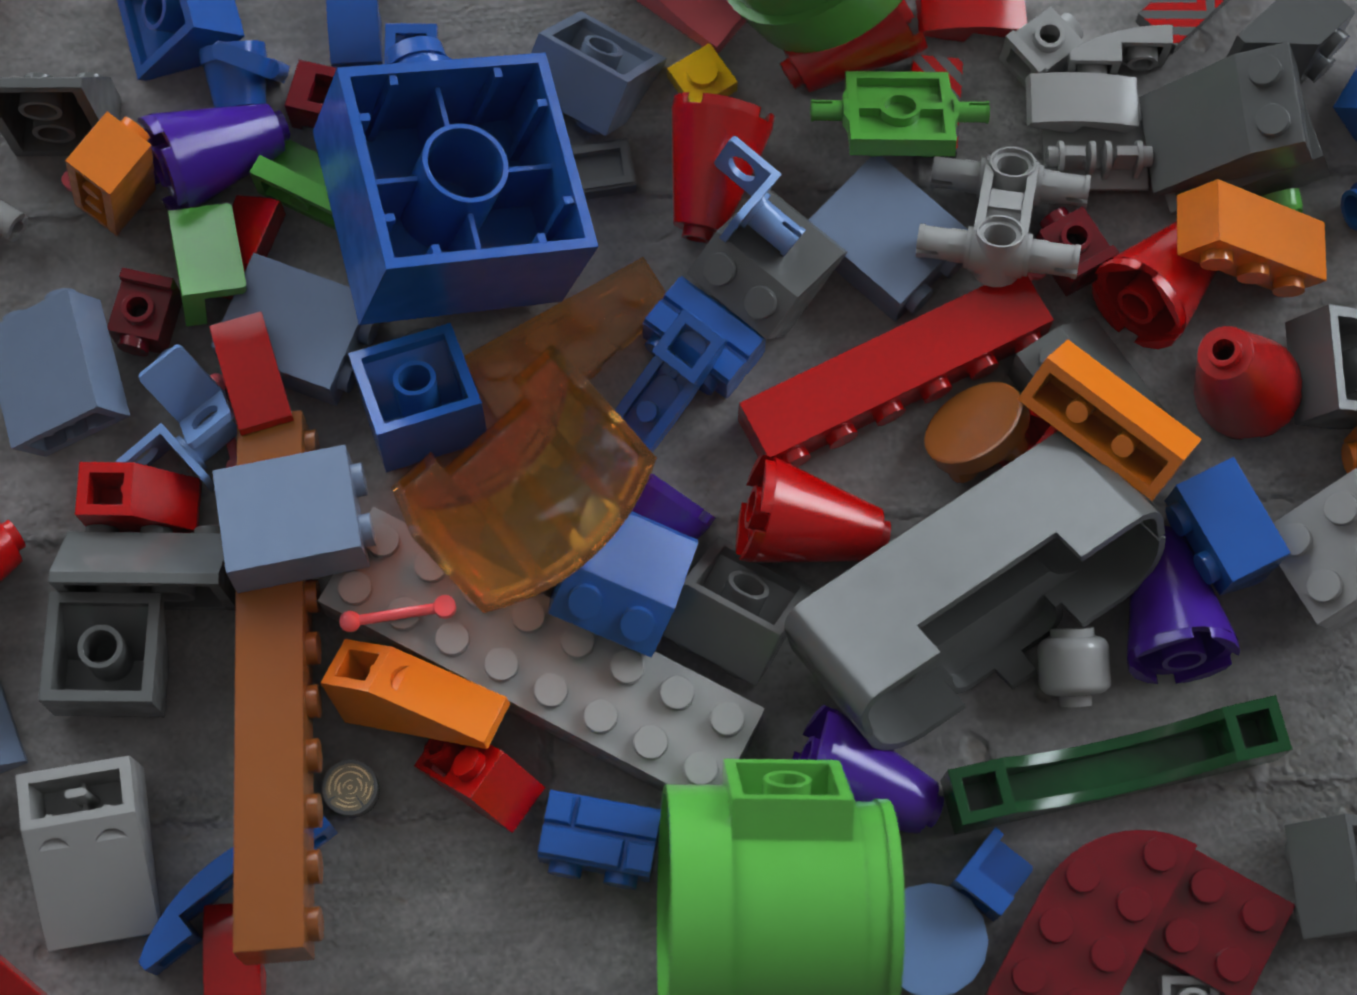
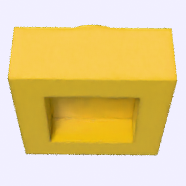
(702, 73)

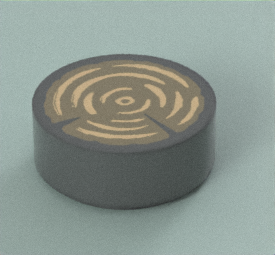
(350, 788)

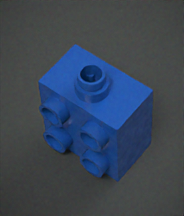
(452, 183)

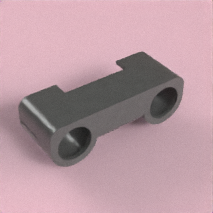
(975, 590)

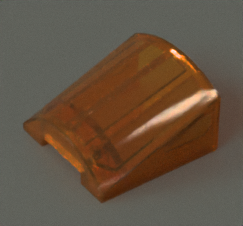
(530, 491)

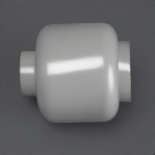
(1073, 665)

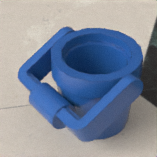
(239, 72)

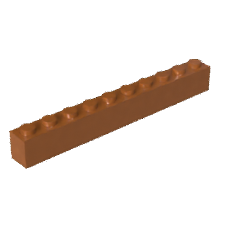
(276, 750)

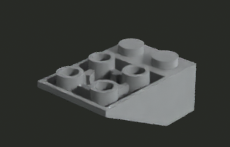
(89, 851)

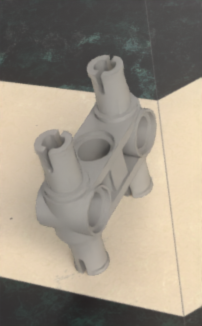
(1000, 242)

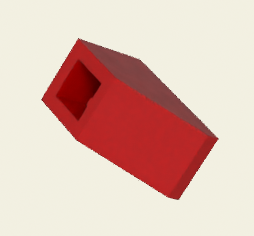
(136, 496)
(482, 779)

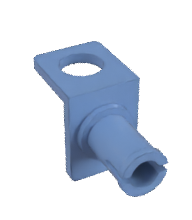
(758, 211)
(187, 394)
(161, 441)

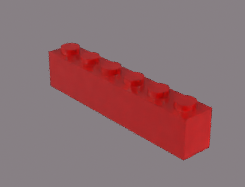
(894, 371)

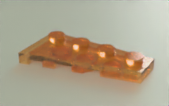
(583, 328)

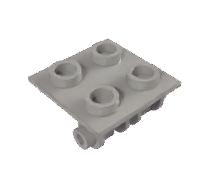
(1111, 157)

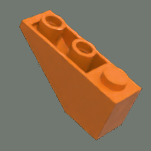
(409, 696)

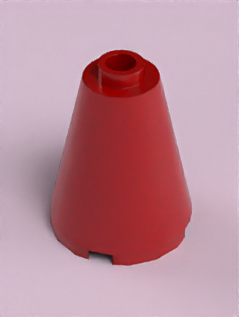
(878, 47)
(701, 192)
(1151, 289)
(1245, 383)
(805, 519)

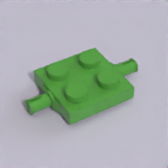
(899, 113)

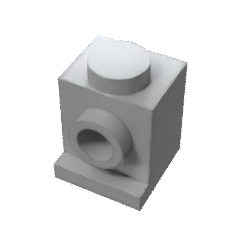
(1028, 54)

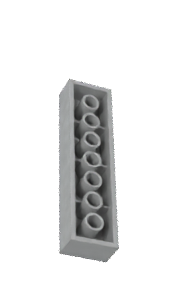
(577, 685)

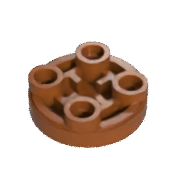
(978, 430)

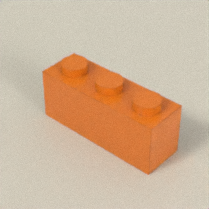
(112, 171)
(1251, 238)
(1109, 419)

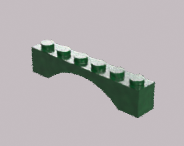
(1117, 767)

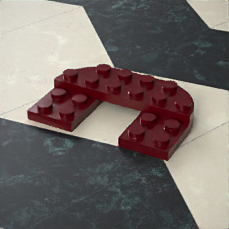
(1137, 897)

